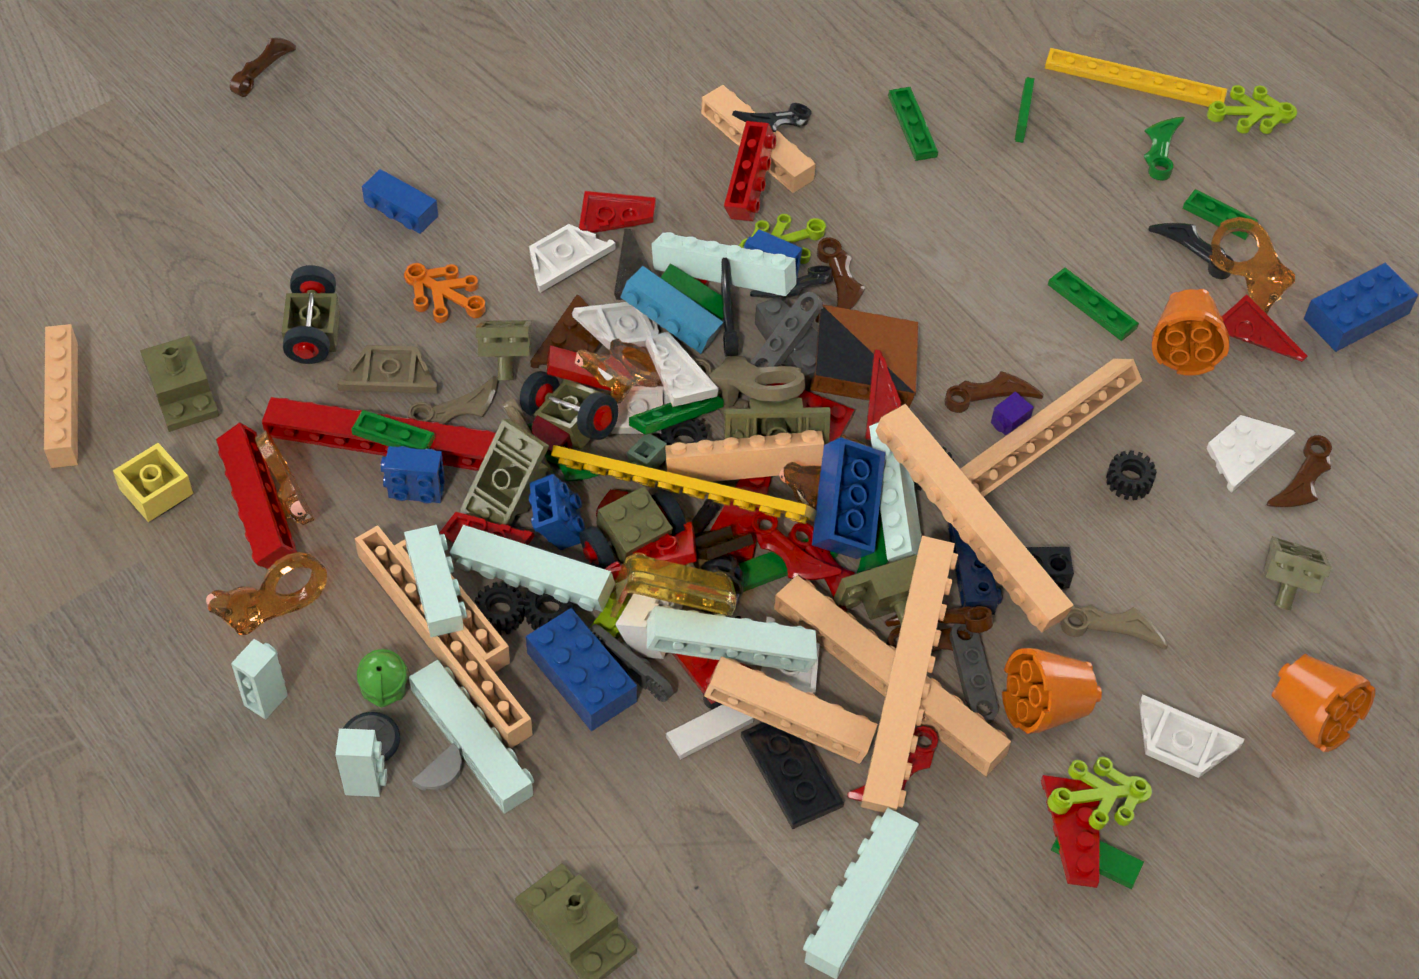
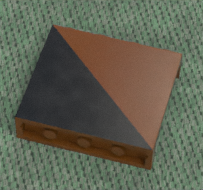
(847, 352)

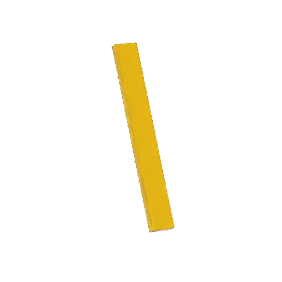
(1134, 78)

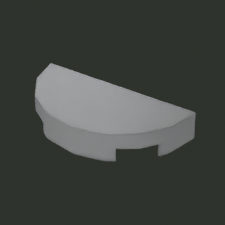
(441, 771)

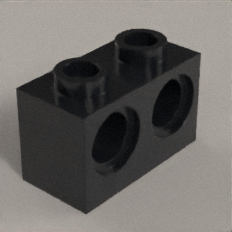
(1055, 558)

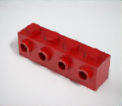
(749, 171)

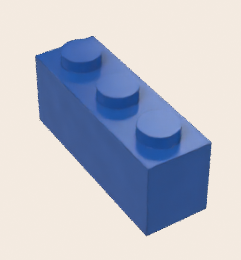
(400, 201)

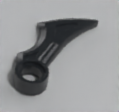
(796, 115)
(1188, 237)
(815, 276)
(730, 337)

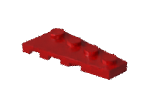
(1075, 835)

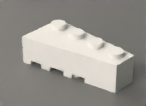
(633, 623)

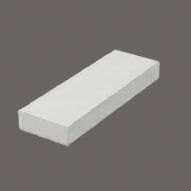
(706, 730)

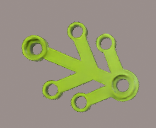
(1280, 112)
(814, 230)
(1133, 788)

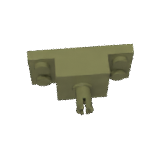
(504, 340)
(179, 383)
(776, 417)
(505, 475)
(1295, 568)
(880, 589)
(576, 923)

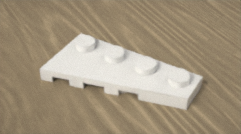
(678, 371)

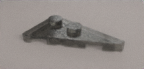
(630, 262)

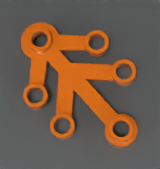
(418, 275)

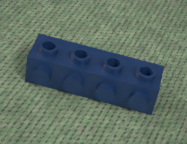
(973, 578)

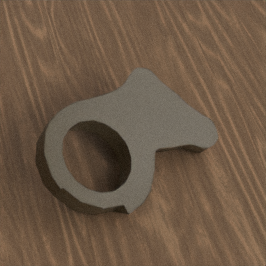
(739, 375)

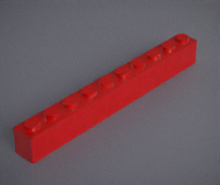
(332, 428)

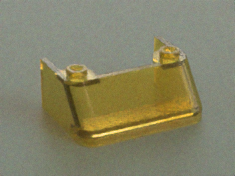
(674, 584)

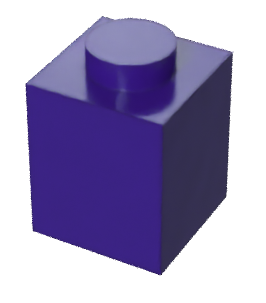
(1011, 413)

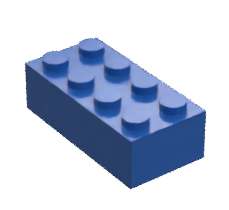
(1360, 307)
(848, 498)
(581, 669)

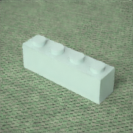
(434, 581)

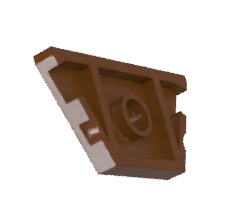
(567, 335)

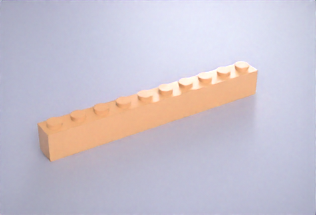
(1051, 425)
(973, 518)
(451, 649)
(873, 659)
(908, 676)

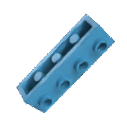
(671, 309)

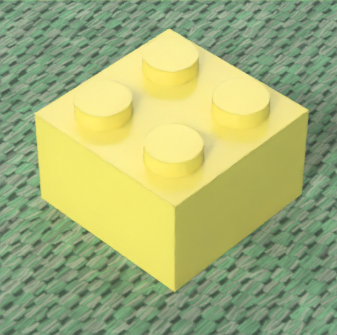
(153, 482)

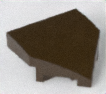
(720, 542)

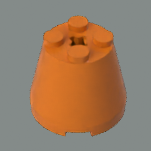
(1190, 333)
(1047, 690)
(1323, 700)

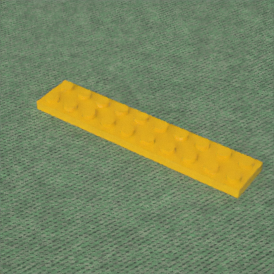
(693, 487)

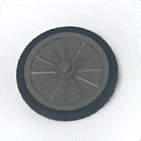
(385, 730)

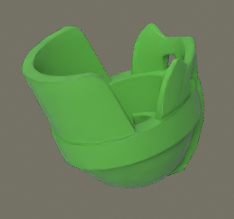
(385, 685)

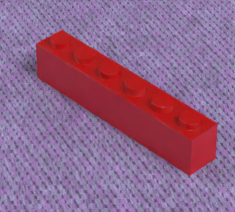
(255, 496)

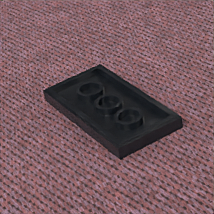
(792, 774)

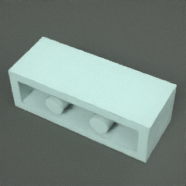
(260, 678)
(360, 762)

